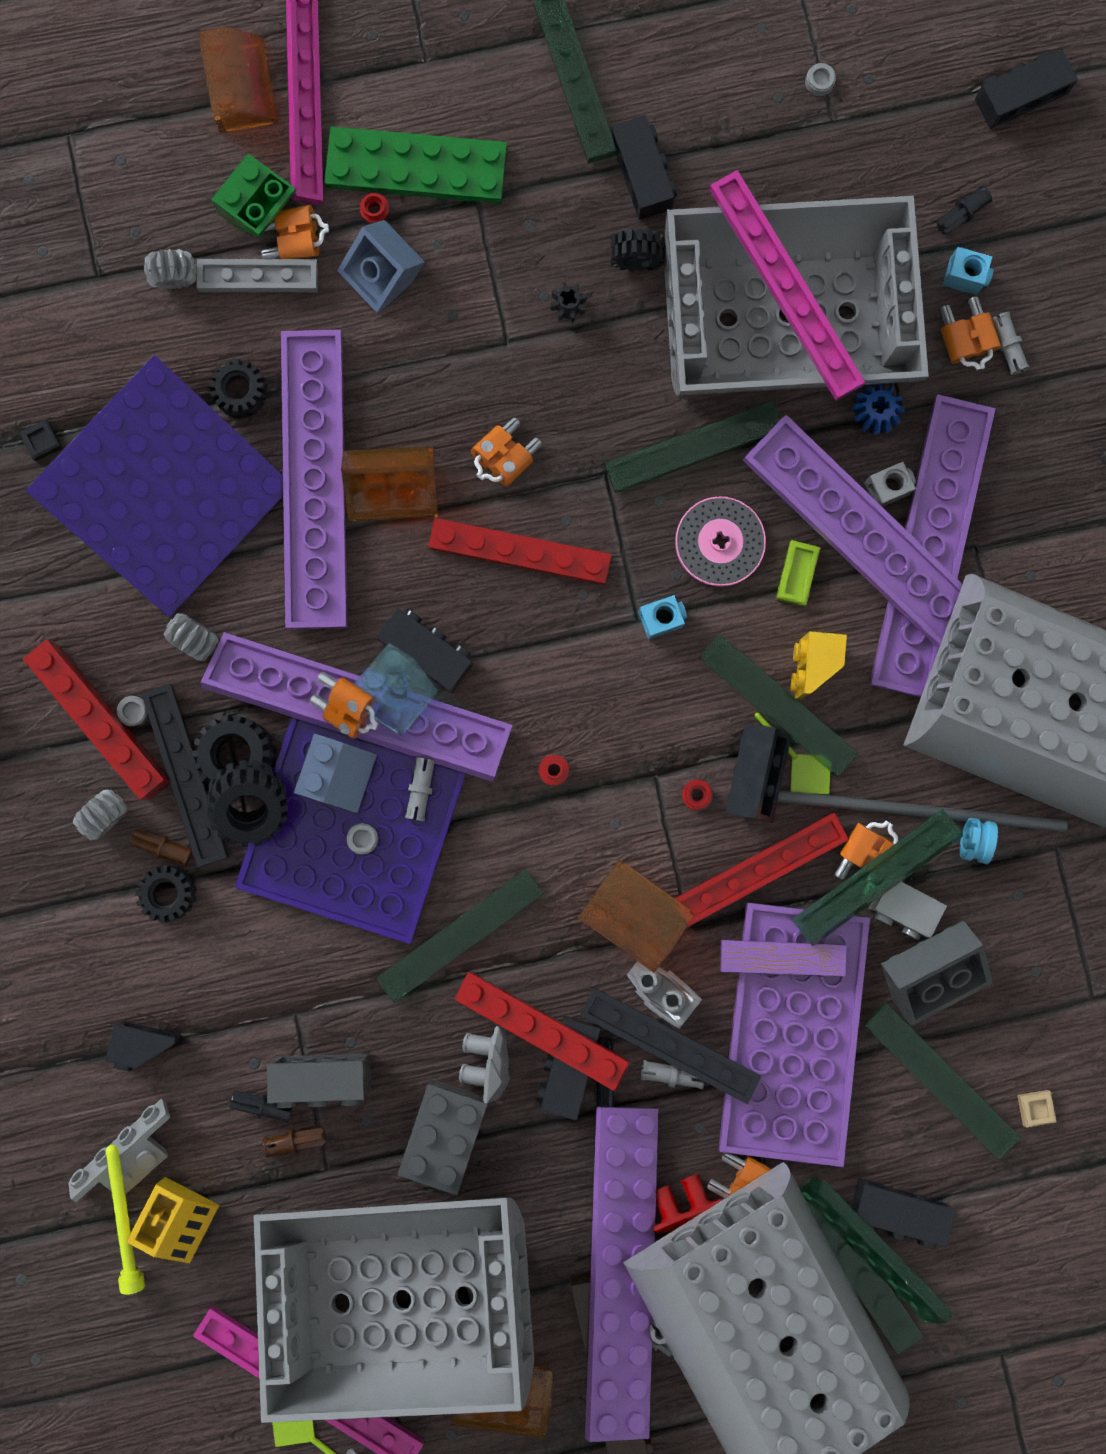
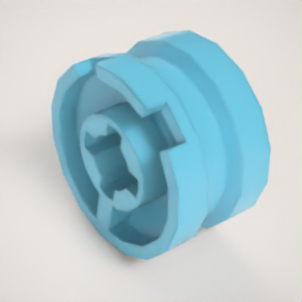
(978, 840)

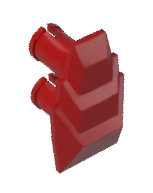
(669, 1211)

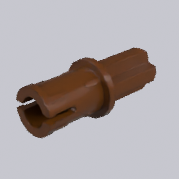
(161, 847)
(294, 1141)

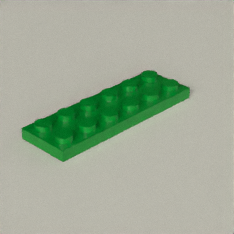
(415, 165)

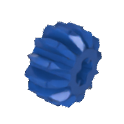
(884, 399)

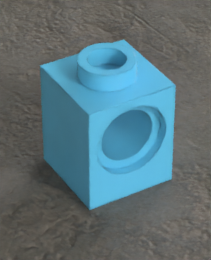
(957, 277)
(650, 623)

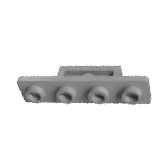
(137, 1154)

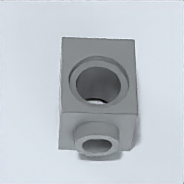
(881, 493)

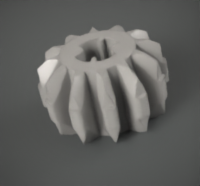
(170, 269)
(190, 637)
(100, 814)

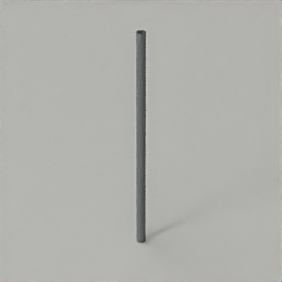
(920, 810)

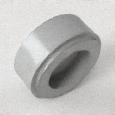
(820, 79)
(132, 711)
(362, 838)

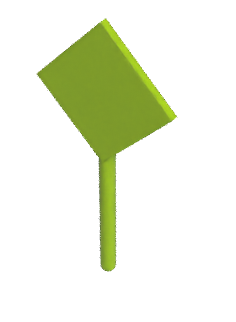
(806, 772)
(297, 1432)

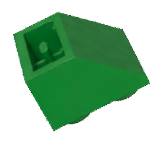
(252, 196)

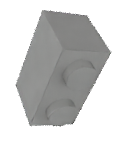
(910, 909)

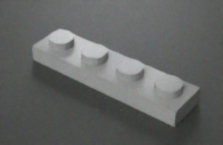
(257, 275)

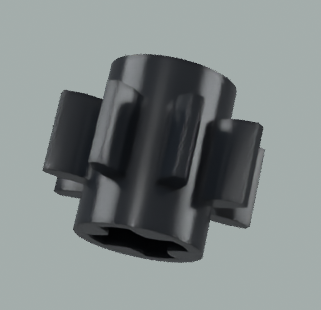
(564, 295)

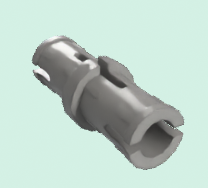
(1010, 343)
(420, 789)
(669, 1074)

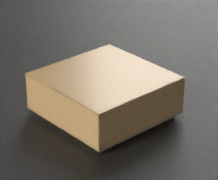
(1036, 1108)

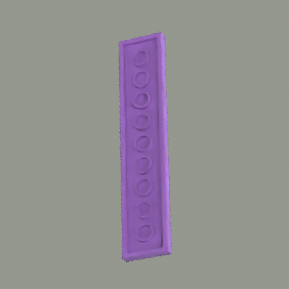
(312, 464)
(940, 523)
(857, 527)
(288, 682)
(617, 1314)

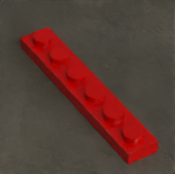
(519, 551)
(763, 867)
(543, 1031)

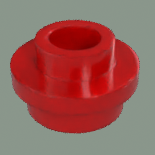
(374, 200)
(553, 780)
(706, 794)

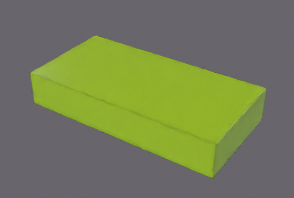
(798, 573)

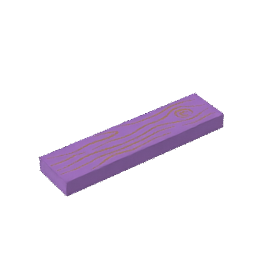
(783, 958)

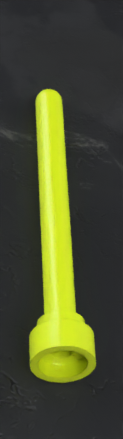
(131, 1277)

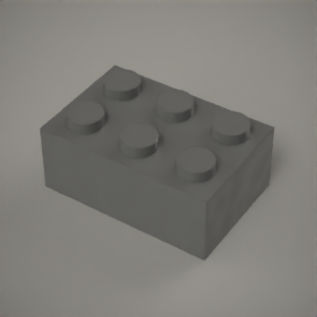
(937, 973)
(318, 1079)
(443, 1137)

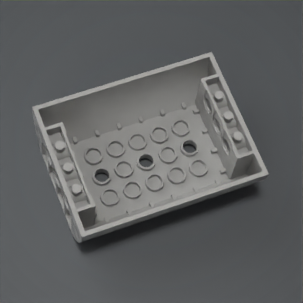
(848, 256)
(1011, 733)
(731, 1339)
(386, 1356)

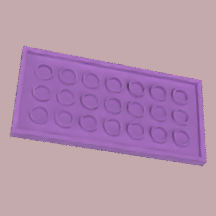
(802, 1043)

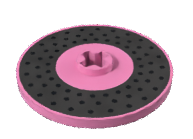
(709, 562)

